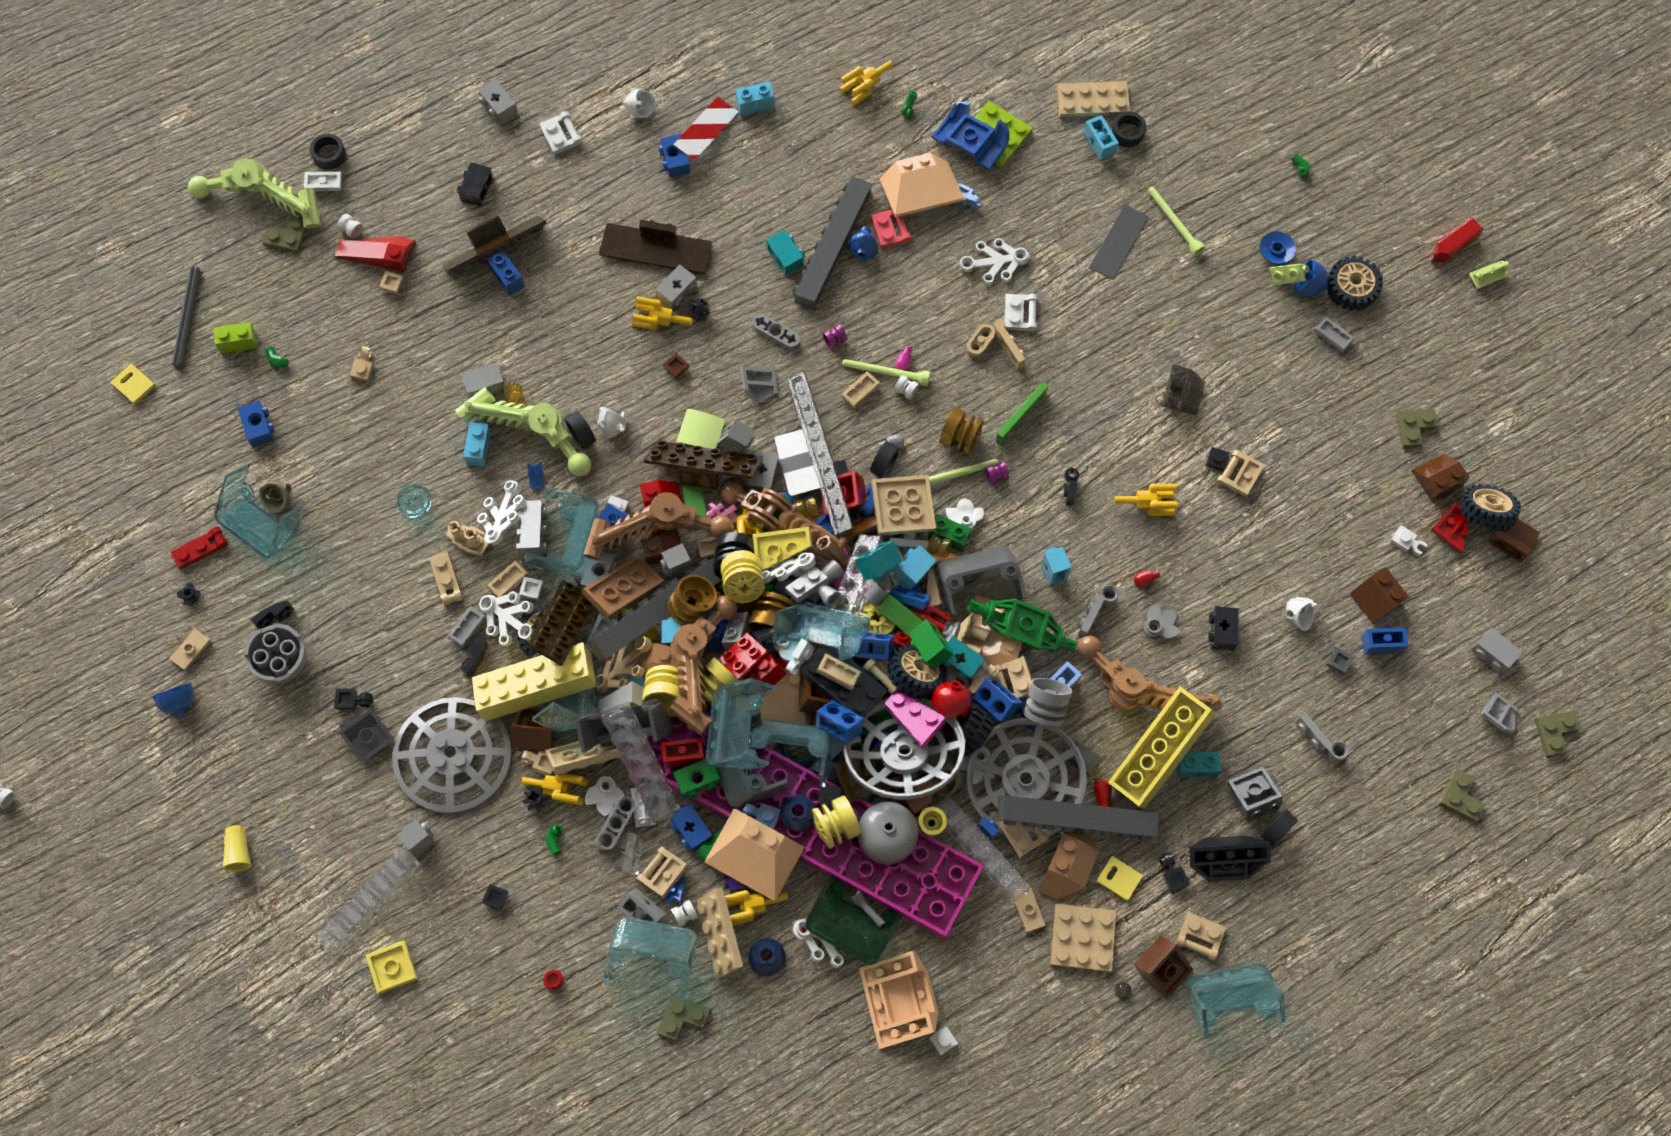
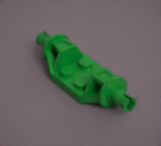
(1023, 624)

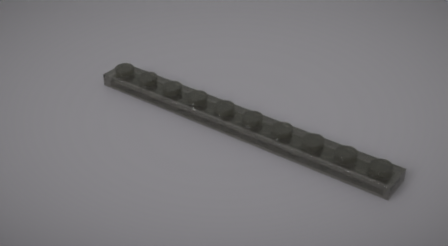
(820, 454)

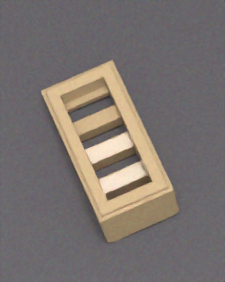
(932, 589)

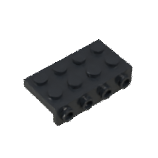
(860, 699)

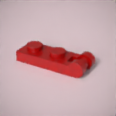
(199, 548)

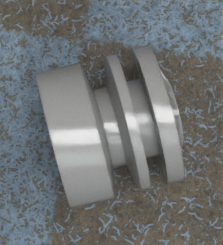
(1047, 701)

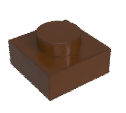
(676, 366)

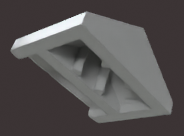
(759, 383)
(1501, 713)

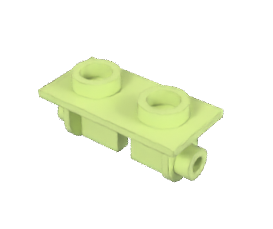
(1289, 273)
(1490, 274)

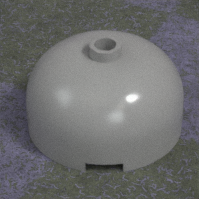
(269, 648)
(884, 845)

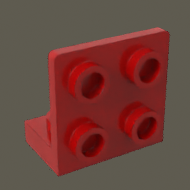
(743, 656)

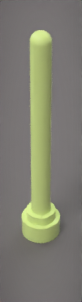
(1196, 247)
(921, 377)
(962, 471)

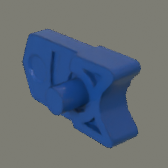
(535, 476)
(676, 892)

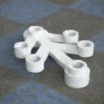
(996, 260)
(495, 533)
(804, 561)
(505, 616)
(808, 937)

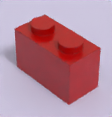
(682, 752)

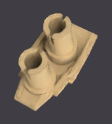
(467, 538)
(969, 630)

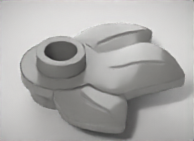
(1162, 621)

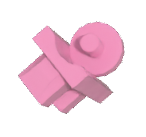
(729, 512)

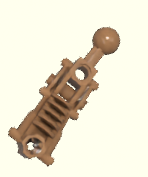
(761, 509)
(664, 513)
(687, 653)
(1128, 686)

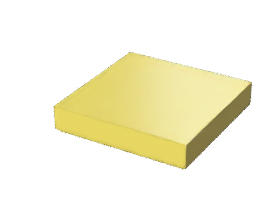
(391, 967)

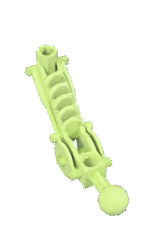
(255, 178)
(541, 418)

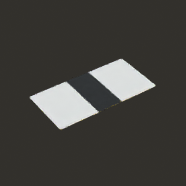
(796, 463)

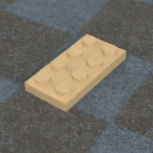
(1092, 99)
(571, 757)
(719, 933)

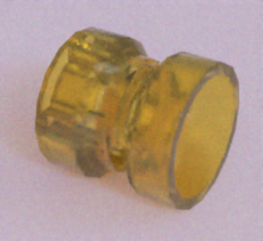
(514, 390)
(807, 507)
(939, 546)

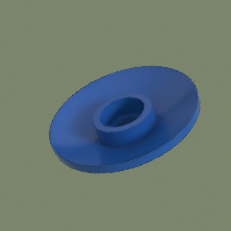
(1279, 241)

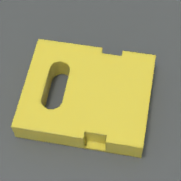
(135, 387)
(1124, 880)

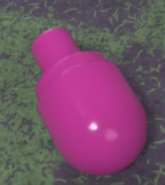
(904, 359)

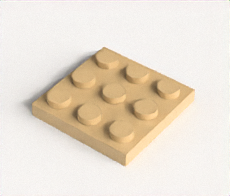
(903, 505)
(1083, 938)

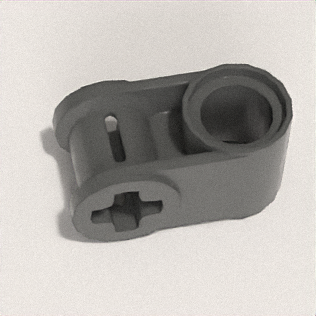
(1090, 758)

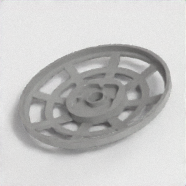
(900, 763)
(1026, 764)
(453, 766)

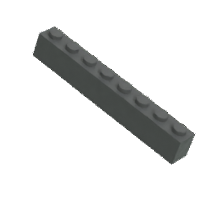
(832, 242)
(645, 617)
(1077, 816)

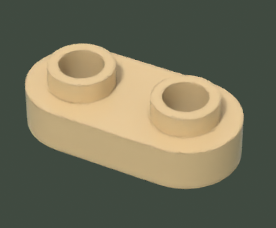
(979, 341)

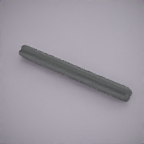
(186, 317)

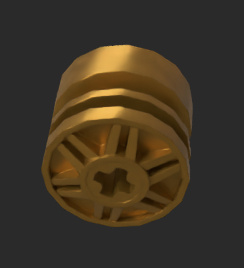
(962, 431)
(691, 600)
(766, 606)

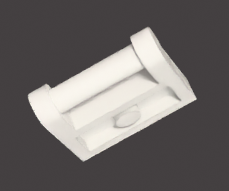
(555, 135)
(1014, 312)

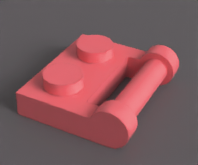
(885, 230)

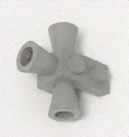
(815, 584)

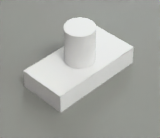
(909, 542)

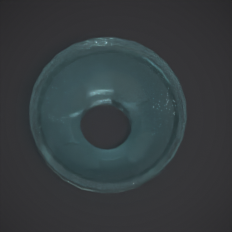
(408, 494)

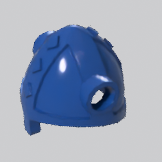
(863, 243)

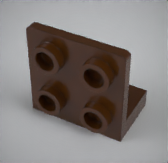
(1516, 540)

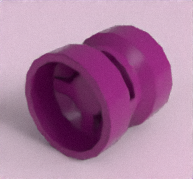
(834, 336)
(997, 472)

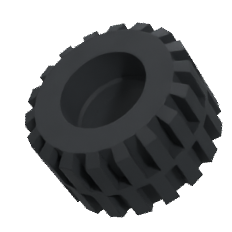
(975, 728)

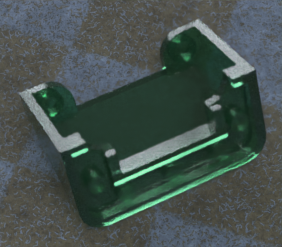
(848, 925)

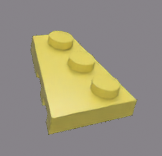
(781, 545)

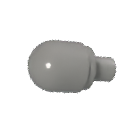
(897, 440)

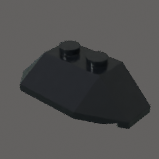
(1229, 857)

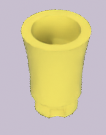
(935, 816)
(236, 850)

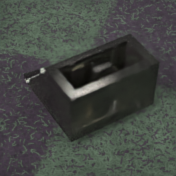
(1183, 390)

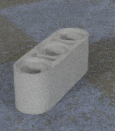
(607, 830)

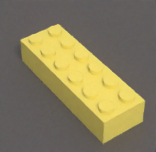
(532, 683)
(1162, 747)

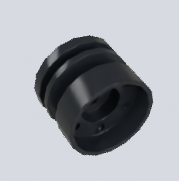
(728, 544)

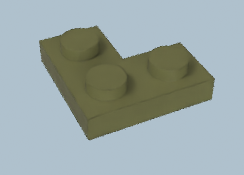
(288, 239)
(1412, 422)
(1551, 730)
(1456, 796)
(681, 1011)

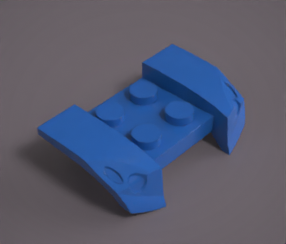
(973, 135)

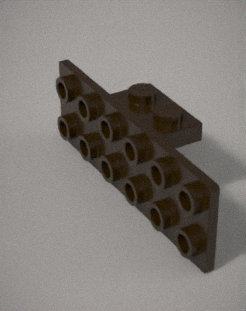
(489, 237)
(655, 245)
(702, 465)
(560, 623)
(854, 791)

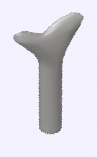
(860, 900)

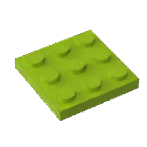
(1018, 129)

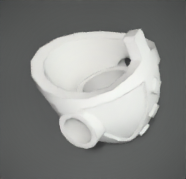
(640, 103)
(611, 422)
(1299, 614)

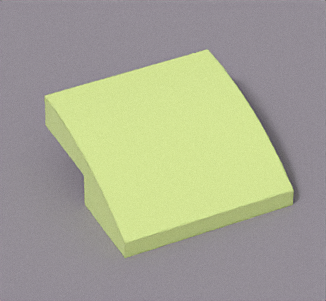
(700, 429)

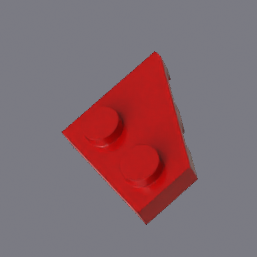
(1452, 528)

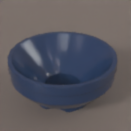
(793, 822)
(770, 967)

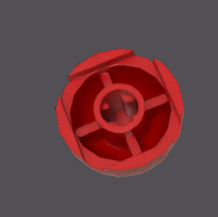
(951, 699)

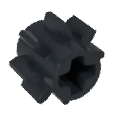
(698, 309)
(530, 797)

